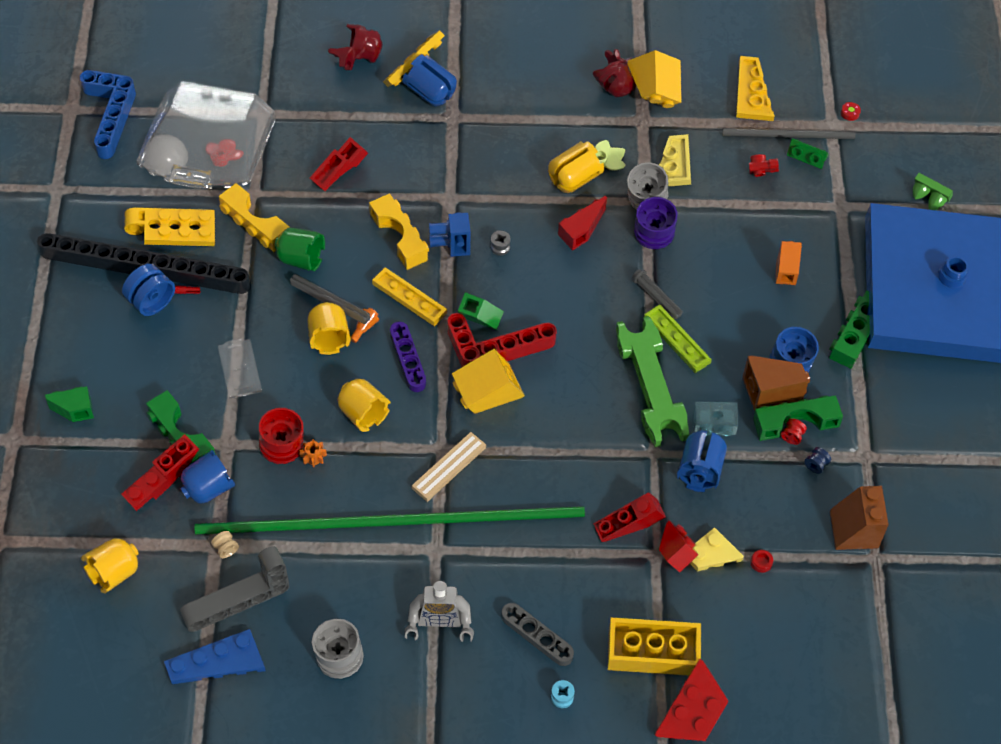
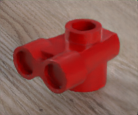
(760, 165)

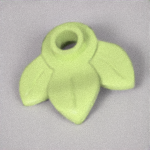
(610, 156)

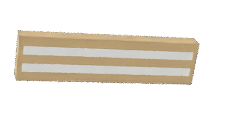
(448, 466)

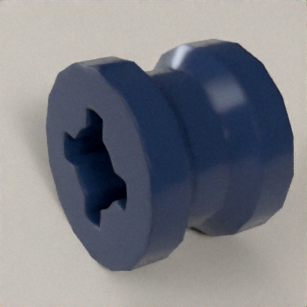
(817, 460)

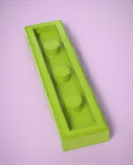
(678, 339)

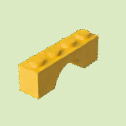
(237, 203)
(388, 214)

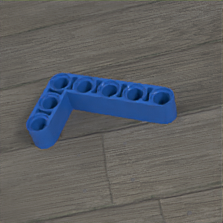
(121, 96)

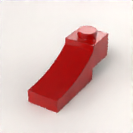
(338, 163)

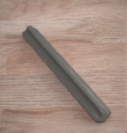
(326, 296)

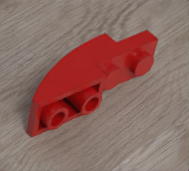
(163, 473)

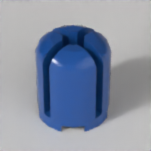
(430, 81)
(692, 464)

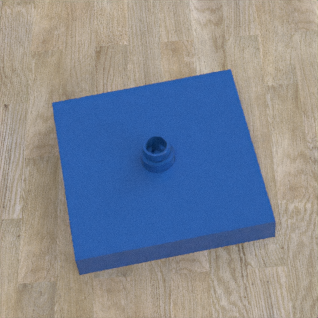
(934, 282)

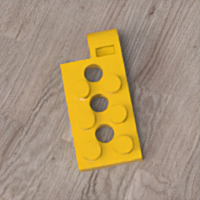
(139, 221)

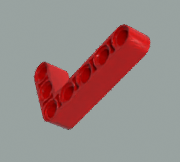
(515, 340)

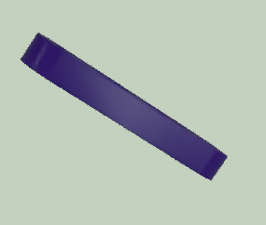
(405, 357)

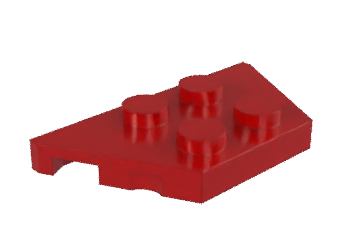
(695, 707)

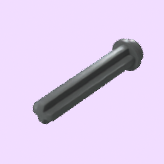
(656, 293)

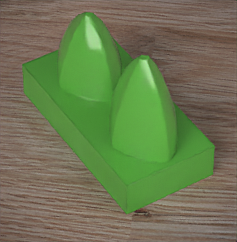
(939, 193)

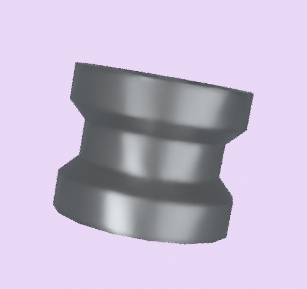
(496, 246)

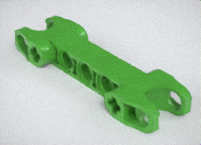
(661, 411)

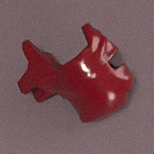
(363, 45)
(615, 76)

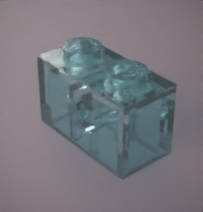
(716, 417)

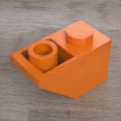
(788, 263)

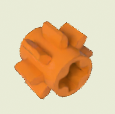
(317, 450)

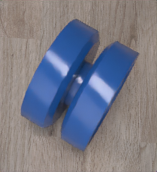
(148, 289)

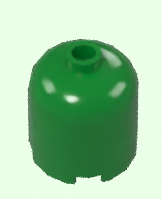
(300, 248)

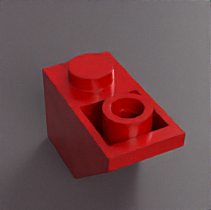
(677, 547)

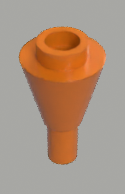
(362, 328)

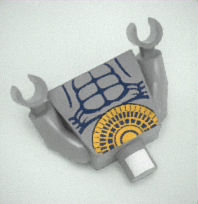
(439, 608)

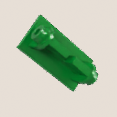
(807, 153)

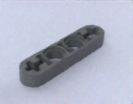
(539, 632)

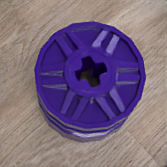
(655, 223)

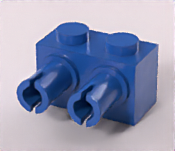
(453, 233)

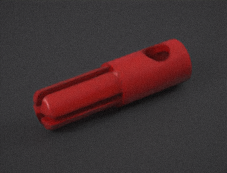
(187, 290)

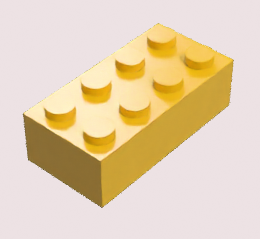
(653, 646)

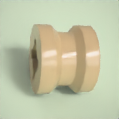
(225, 544)

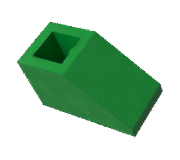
(480, 311)
(71, 404)

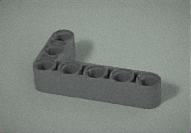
(240, 595)

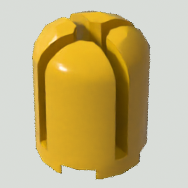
(575, 167)

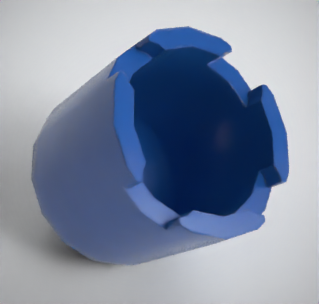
(205, 479)

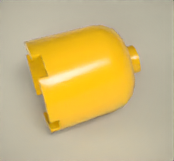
(328, 328)
(363, 404)
(111, 563)

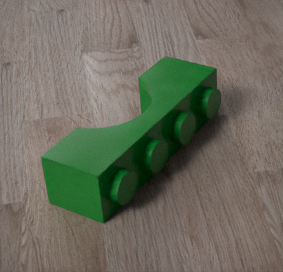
(166, 412)
(821, 412)

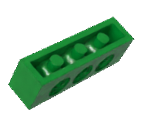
(846, 353)

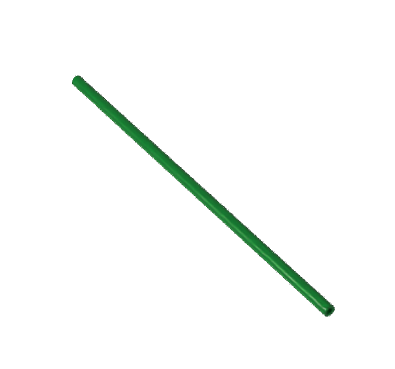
(389, 520)

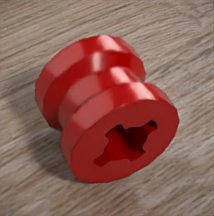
(793, 432)

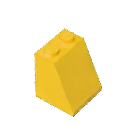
(657, 78)
(487, 383)

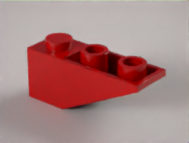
(580, 226)
(630, 518)

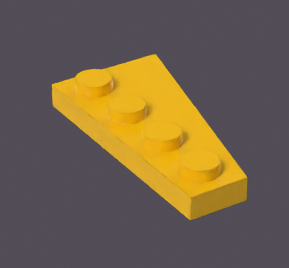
(433, 41)
(752, 92)

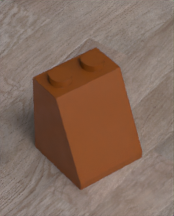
(774, 381)
(860, 519)

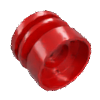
(281, 435)

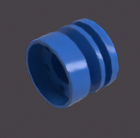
(796, 346)

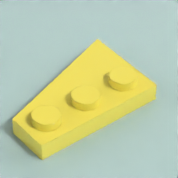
(677, 160)

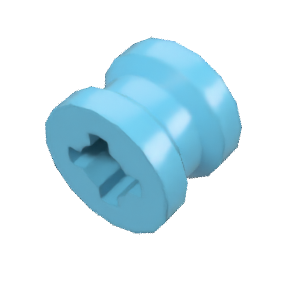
(562, 699)

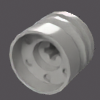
(646, 178)
(336, 637)

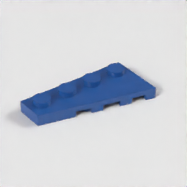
(224, 657)

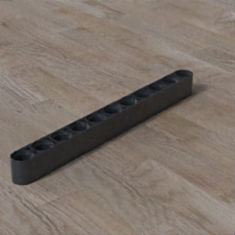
(127, 260)

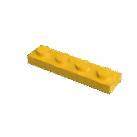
(409, 296)

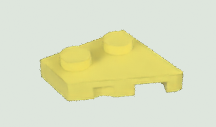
(714, 551)

